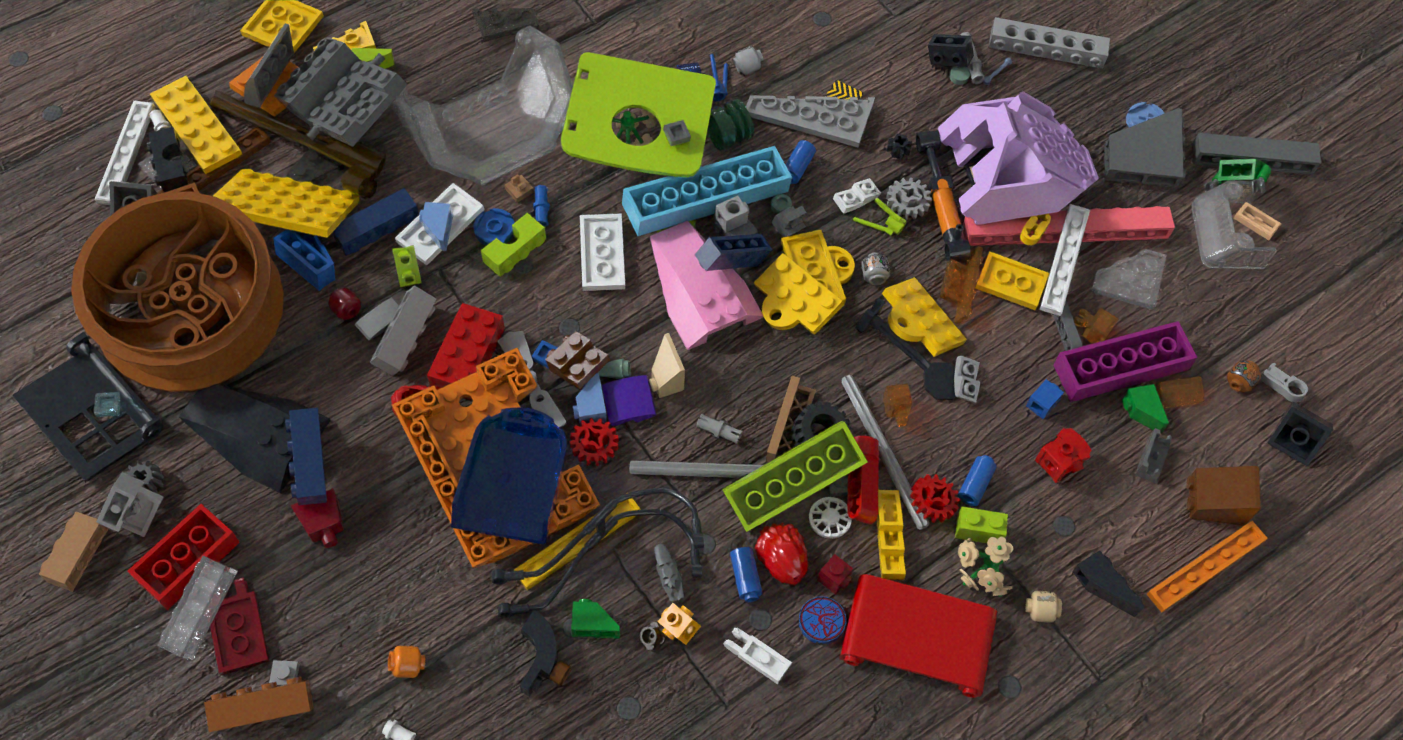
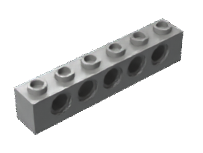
(1049, 42)

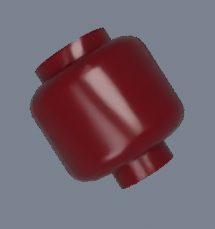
(344, 303)

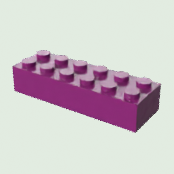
(1124, 361)

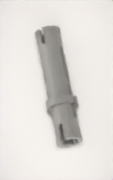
(975, 66)

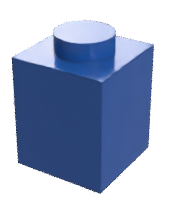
(1044, 399)

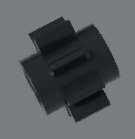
(899, 146)

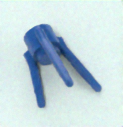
(720, 89)

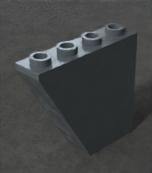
(1148, 152)

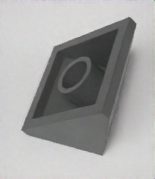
(126, 193)

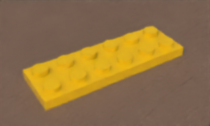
(196, 124)

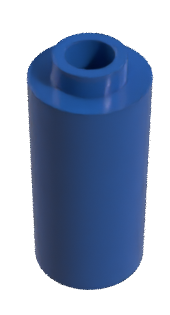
(800, 160)
(977, 480)
(746, 574)

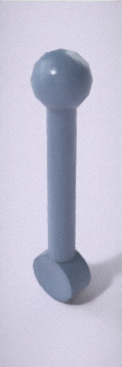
(1008, 61)

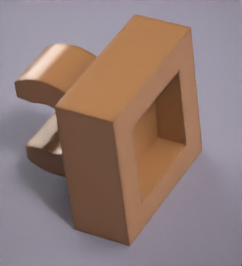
(519, 188)

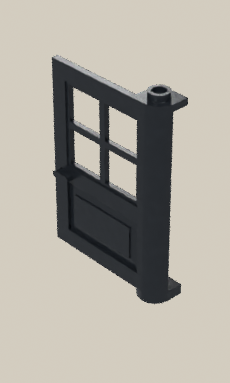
(71, 392)

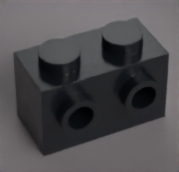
(950, 50)

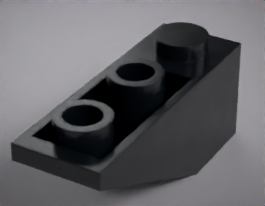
(1103, 581)

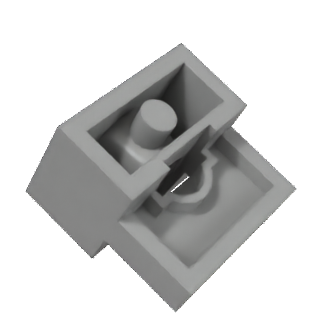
(120, 502)

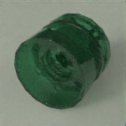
(730, 125)

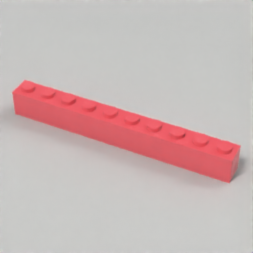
(1102, 225)

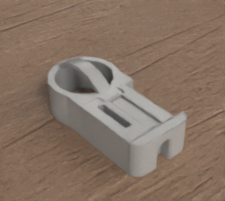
(1281, 381)

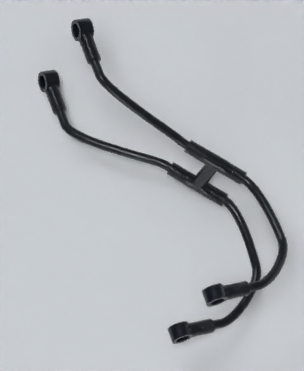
(696, 539)

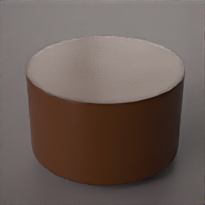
(560, 673)

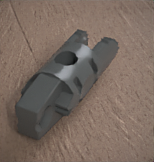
(669, 574)

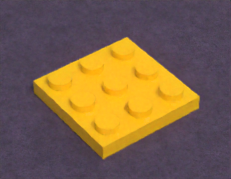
(272, 16)

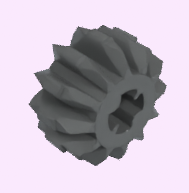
(149, 473)

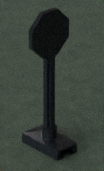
(937, 376)

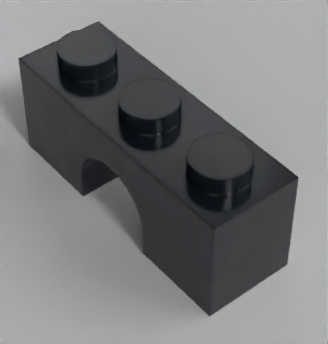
(164, 146)

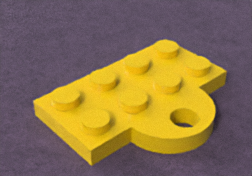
(818, 260)
(796, 296)
(921, 317)

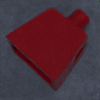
(321, 519)

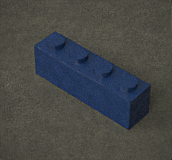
(375, 221)
(733, 252)
(307, 456)

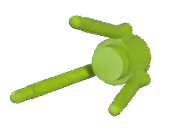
(894, 222)

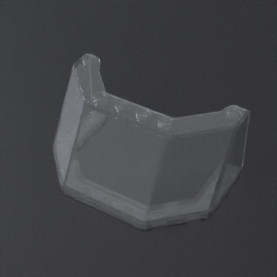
(500, 124)

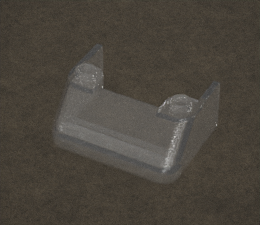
(1216, 233)

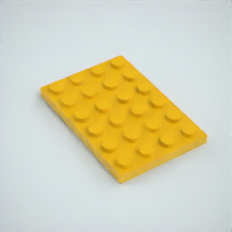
(288, 202)

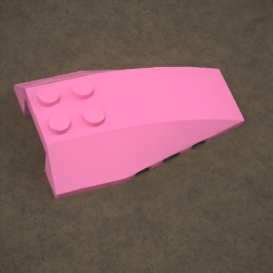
(696, 298)

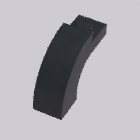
(541, 635)

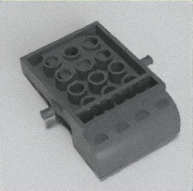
(339, 91)

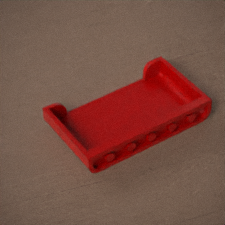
(920, 632)

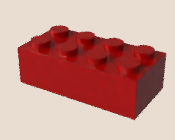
(466, 345)
(172, 561)

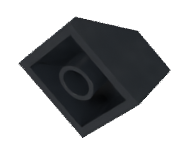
(1300, 433)

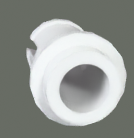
(159, 120)
(397, 732)

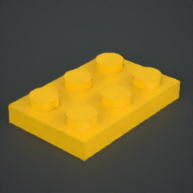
(1012, 280)

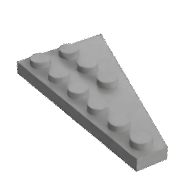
(821, 116)

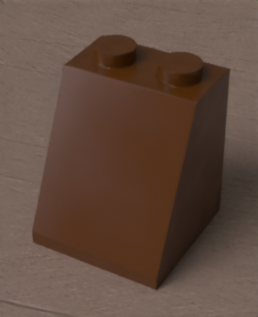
(1224, 494)

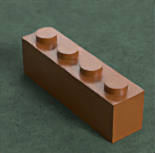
(258, 705)

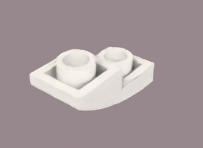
(859, 195)

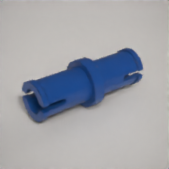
(541, 205)

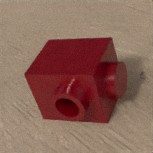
(835, 574)

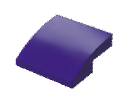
(629, 400)

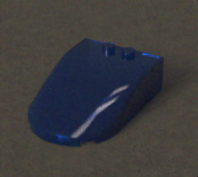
(511, 476)

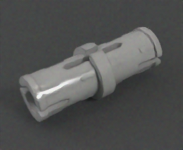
(719, 428)

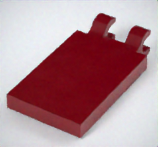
(239, 631)

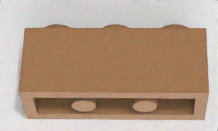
(73, 551)

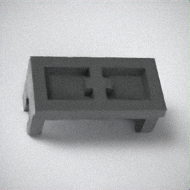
(1153, 457)

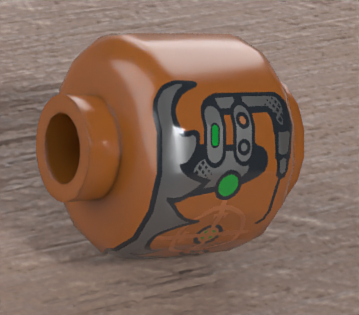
(1244, 376)

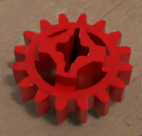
(599, 434)
(934, 498)

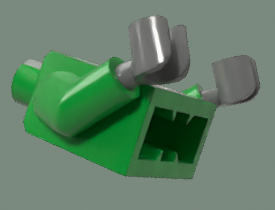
(1242, 170)

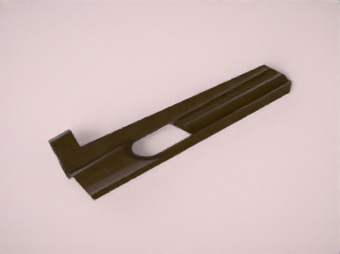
(363, 160)

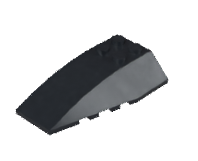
(246, 430)

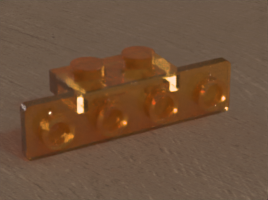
(960, 284)

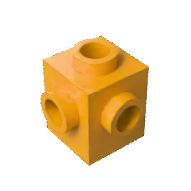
(678, 623)

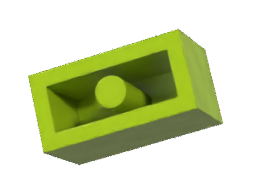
(980, 524)

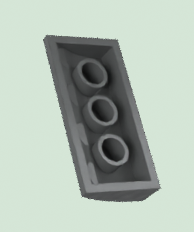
(269, 68)

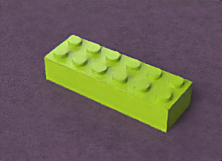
(794, 475)

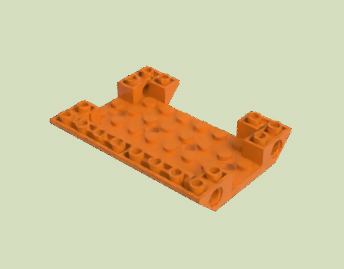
(443, 434)

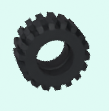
(816, 414)

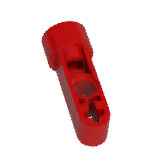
(863, 483)

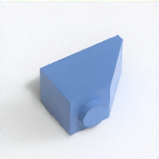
(437, 222)
(590, 402)

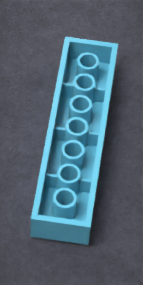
(681, 199)

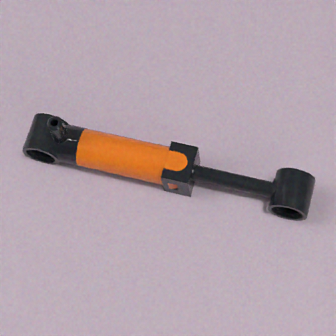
(941, 189)

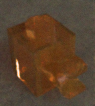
(1098, 326)
(898, 403)

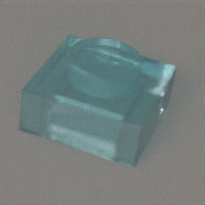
(107, 404)

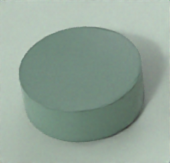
(959, 75)
(780, 203)

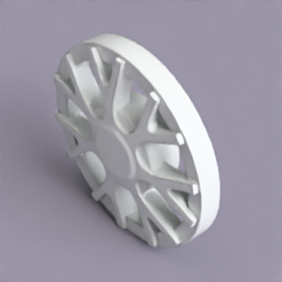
(829, 517)

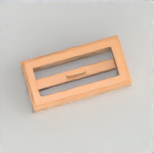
(1255, 223)

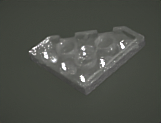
(1132, 279)

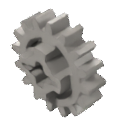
(909, 198)

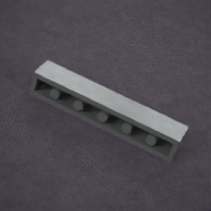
(1278, 154)

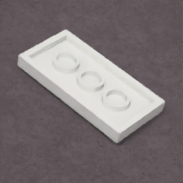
(464, 210)
(602, 252)

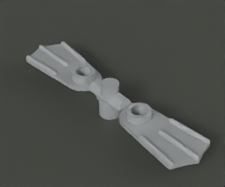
(517, 340)

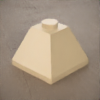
(667, 370)

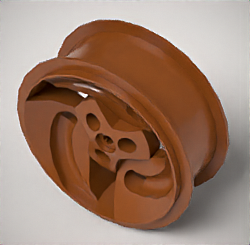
(156, 239)

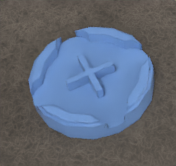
(1142, 112)

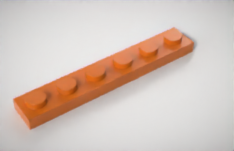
(1206, 566)

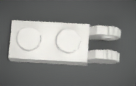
(759, 655)

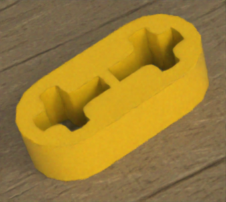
(1039, 229)

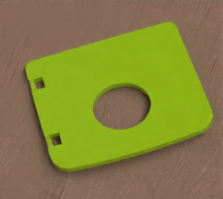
(625, 84)

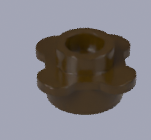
(646, 636)

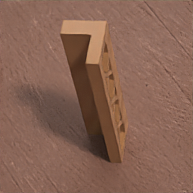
(784, 417)

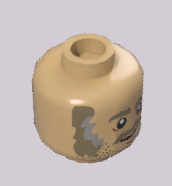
(1044, 606)

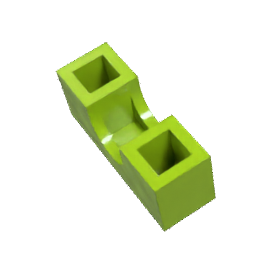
(503, 257)

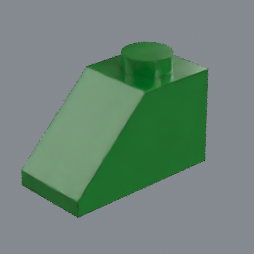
(1145, 407)
(592, 621)

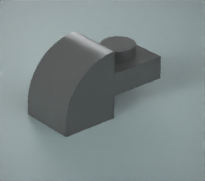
(789, 221)

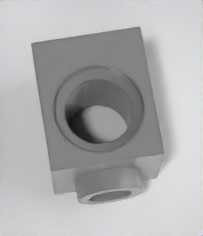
(725, 217)

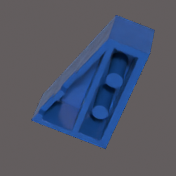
(306, 256)

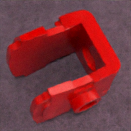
(1064, 454)

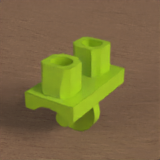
(407, 266)

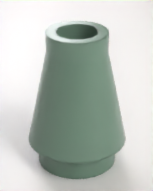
(616, 369)

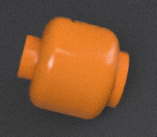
(406, 661)

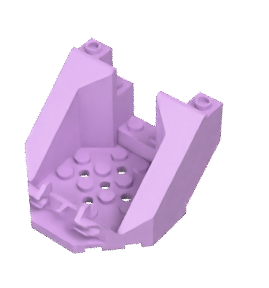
(1033, 164)

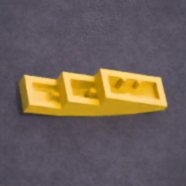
(890, 535)

